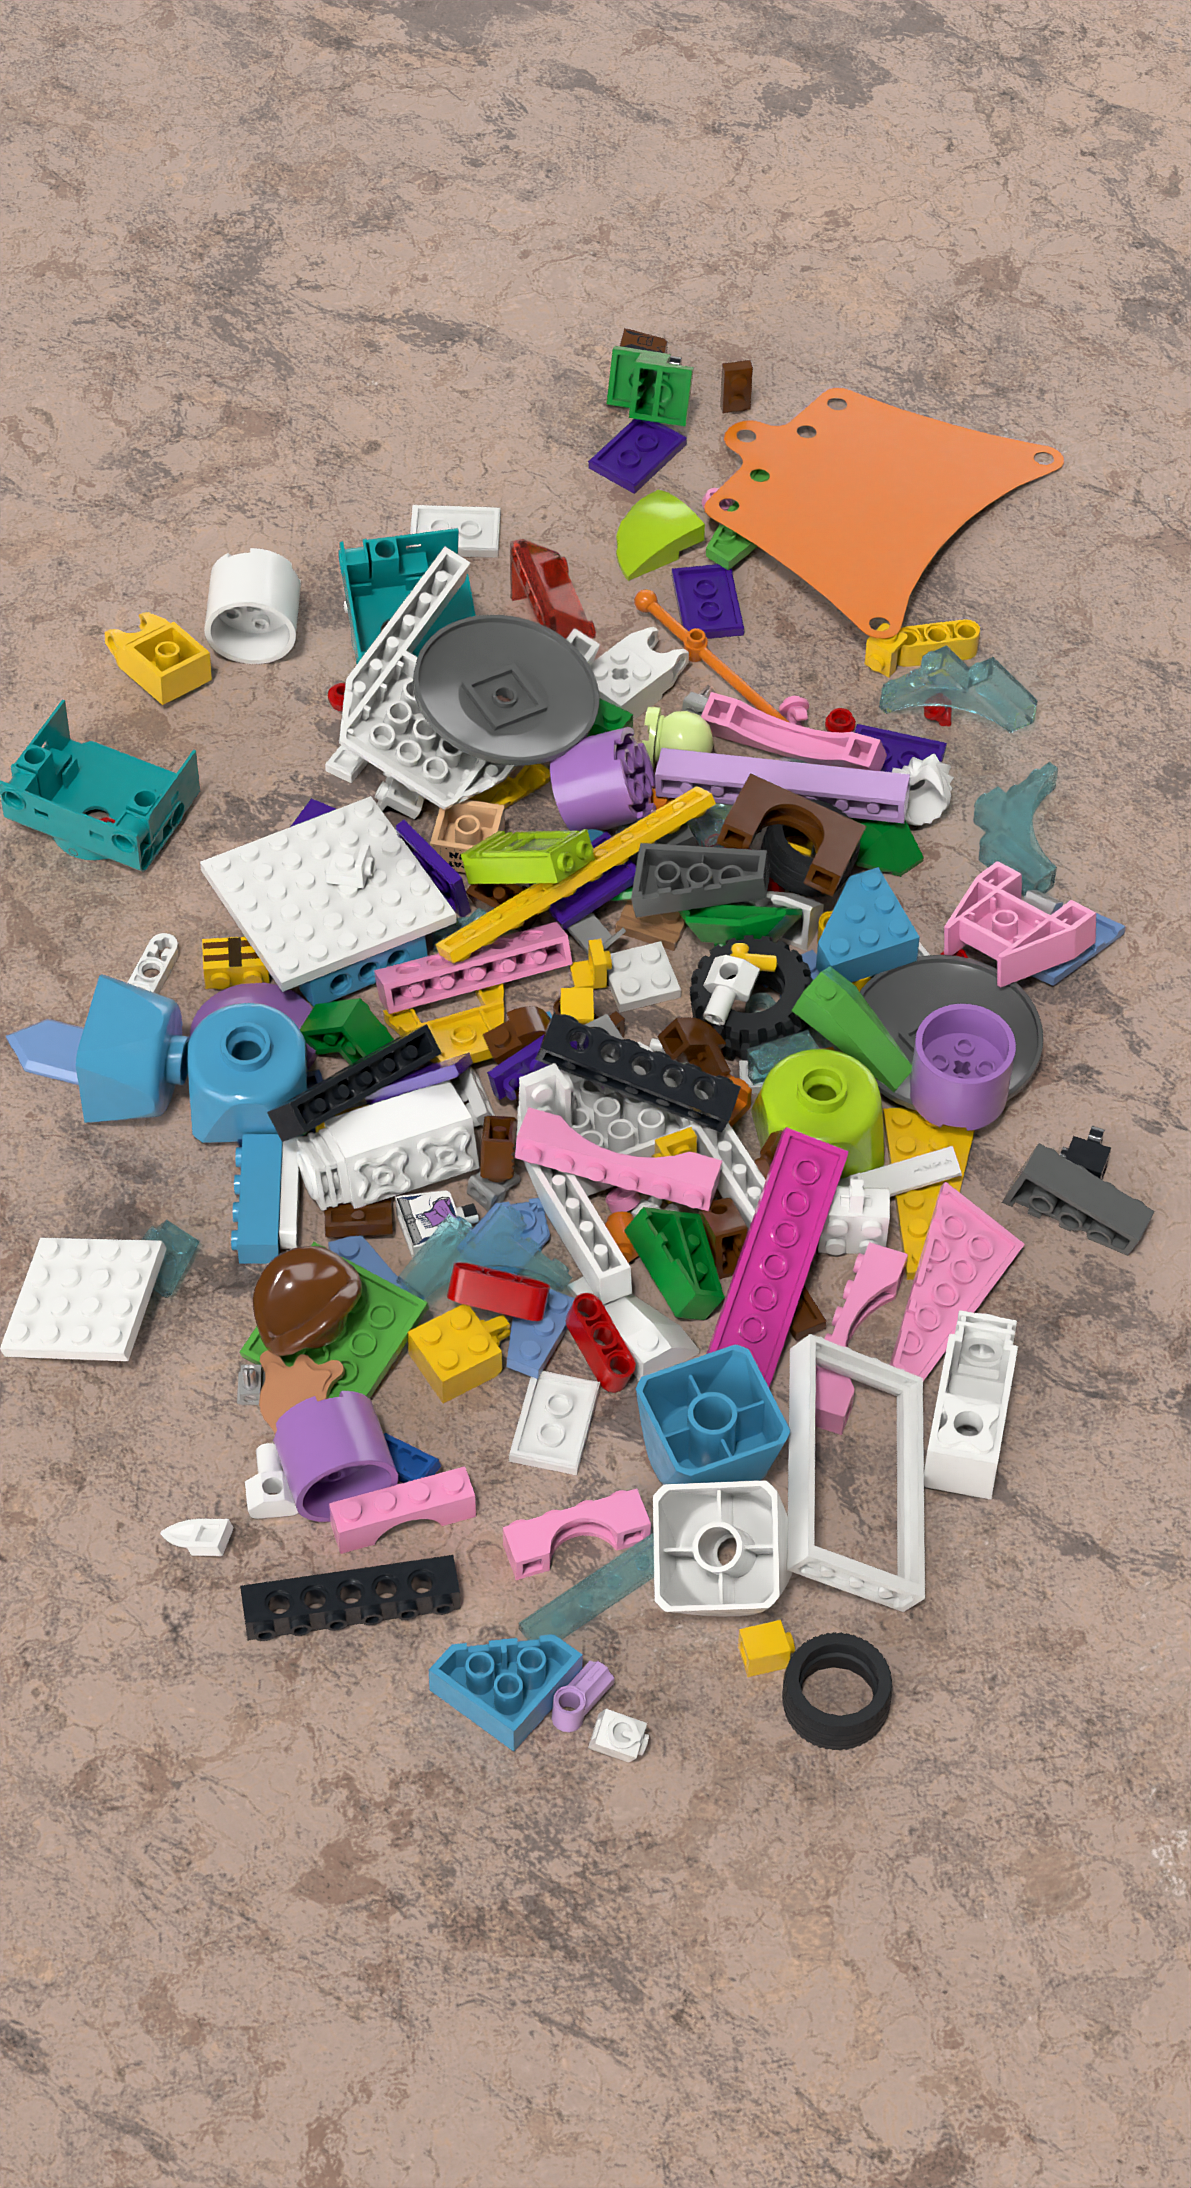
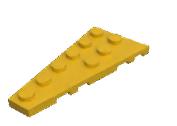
(908, 1137)

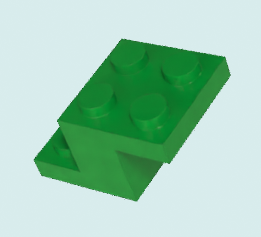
(650, 385)

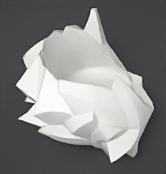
(928, 789)

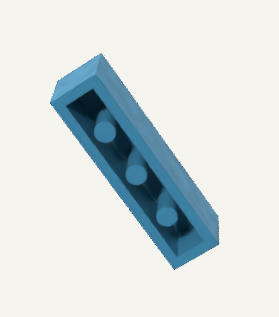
(258, 1198)

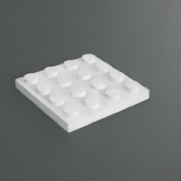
(83, 1299)

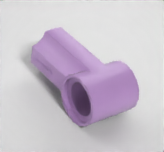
(581, 1695)

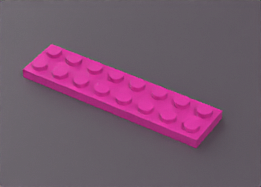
(779, 1248)

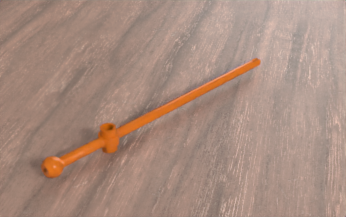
(696, 645)

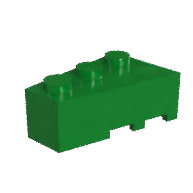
(678, 1260)

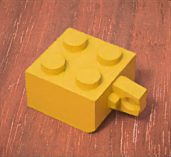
(458, 1350)

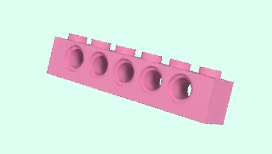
(500, 962)

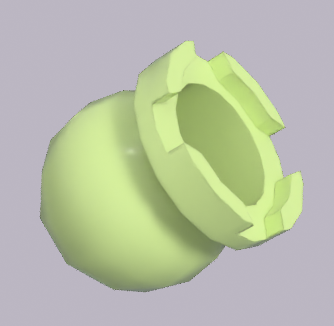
(676, 731)

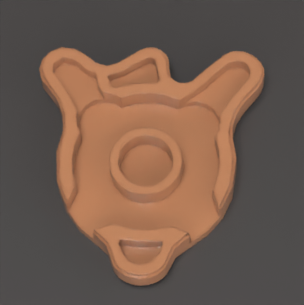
(291, 1385)

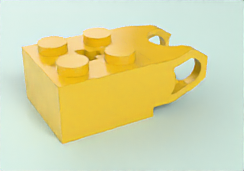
(160, 657)

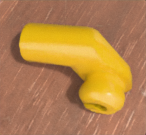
(764, 962)

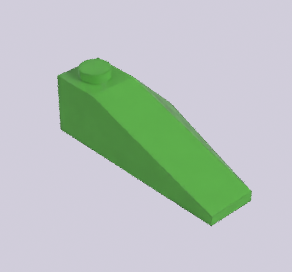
(847, 1021)

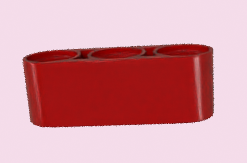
(498, 1291)
(599, 1357)

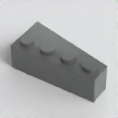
(696, 877)
(1078, 1200)

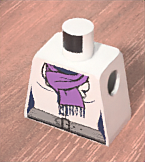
(424, 1212)

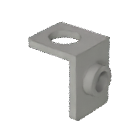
(591, 928)

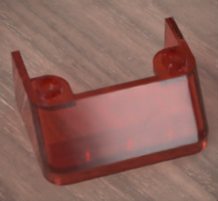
(544, 580)

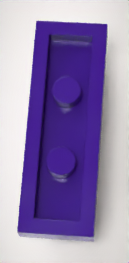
(506, 1076)

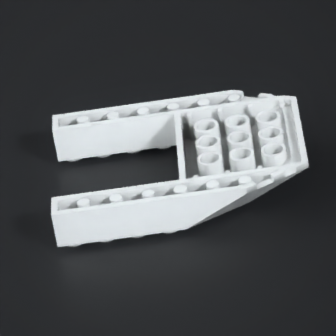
(381, 708)
(628, 1129)

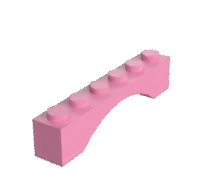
(746, 725)
(678, 1178)
(875, 1284)

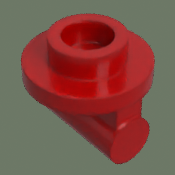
(939, 713)

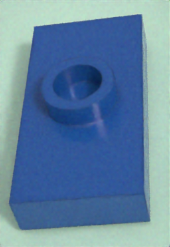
(410, 1461)

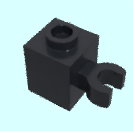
(1089, 1152)

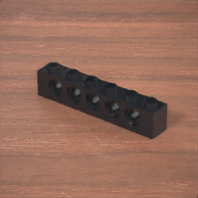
(621, 1077)
(354, 1083)
(363, 1584)

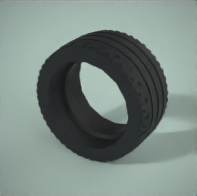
(791, 867)
(841, 1652)

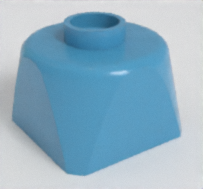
(130, 1053)
(241, 1068)
(710, 1420)

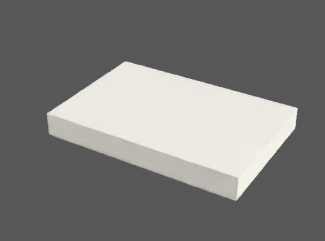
(477, 527)
(554, 1422)

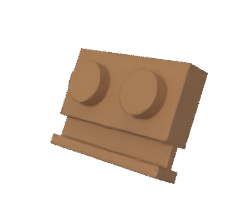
(653, 928)

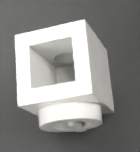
(619, 1736)

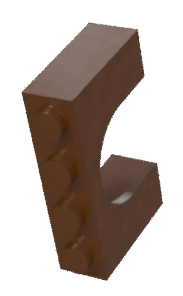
(768, 804)

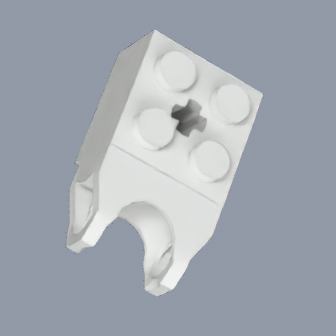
(634, 674)

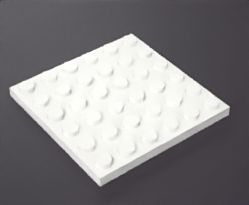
(317, 927)

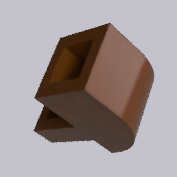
(521, 1029)
(695, 1043)

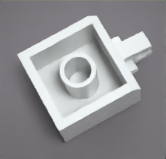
(855, 1219)

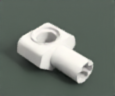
(726, 991)
(269, 1480)

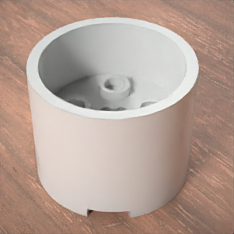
(252, 607)

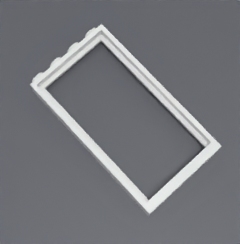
(826, 1566)

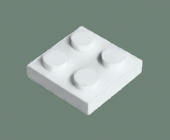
(642, 977)

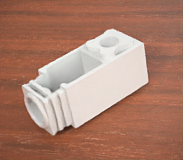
(389, 1148)
(971, 1405)

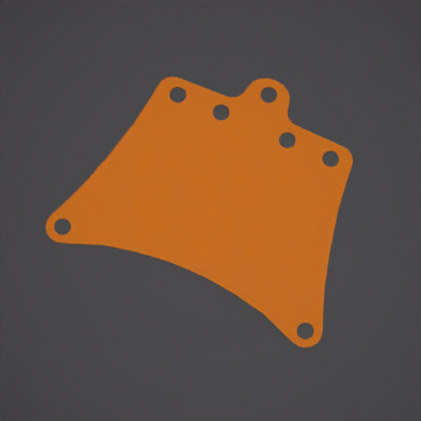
(866, 496)

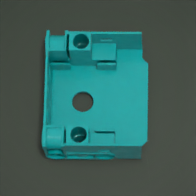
(385, 573)
(68, 778)

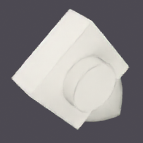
(200, 1536)

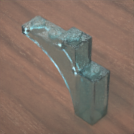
(949, 682)
(1011, 832)
(495, 1246)

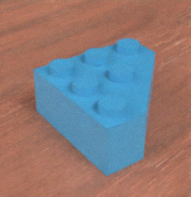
(867, 930)
(505, 1683)

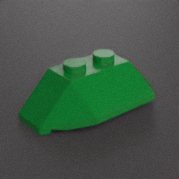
(888, 847)
(730, 921)

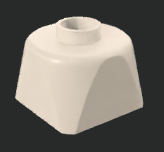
(688, 1531)

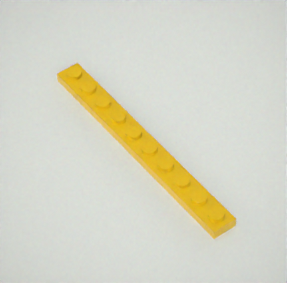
(541, 895)

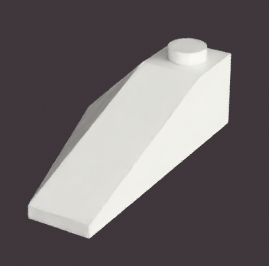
(648, 1334)

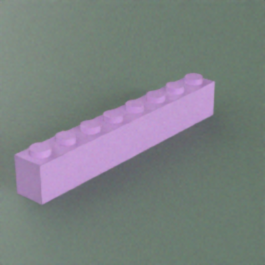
(854, 791)

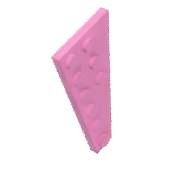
(955, 1272)

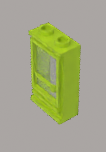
(527, 857)

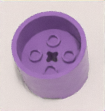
(603, 782)
(962, 1066)
(332, 1452)

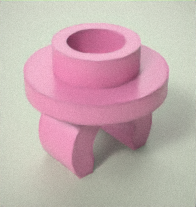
(794, 709)

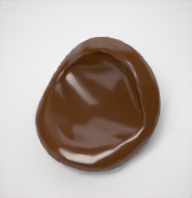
(304, 1299)

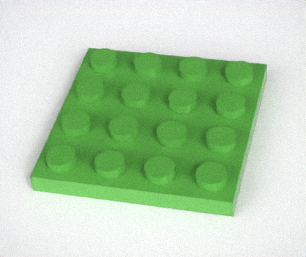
(370, 1339)

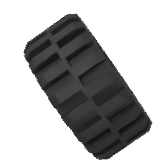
(754, 1029)

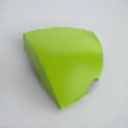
(656, 533)

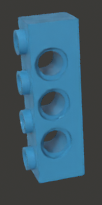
(360, 973)

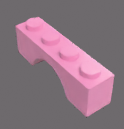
(365, 1517)
(615, 1519)

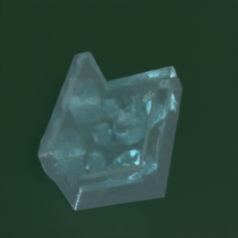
(766, 1056)
(178, 1254)

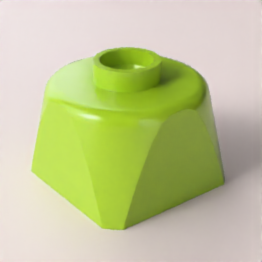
(828, 1100)

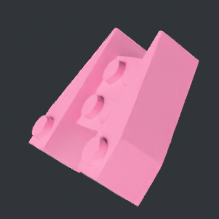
(1013, 931)

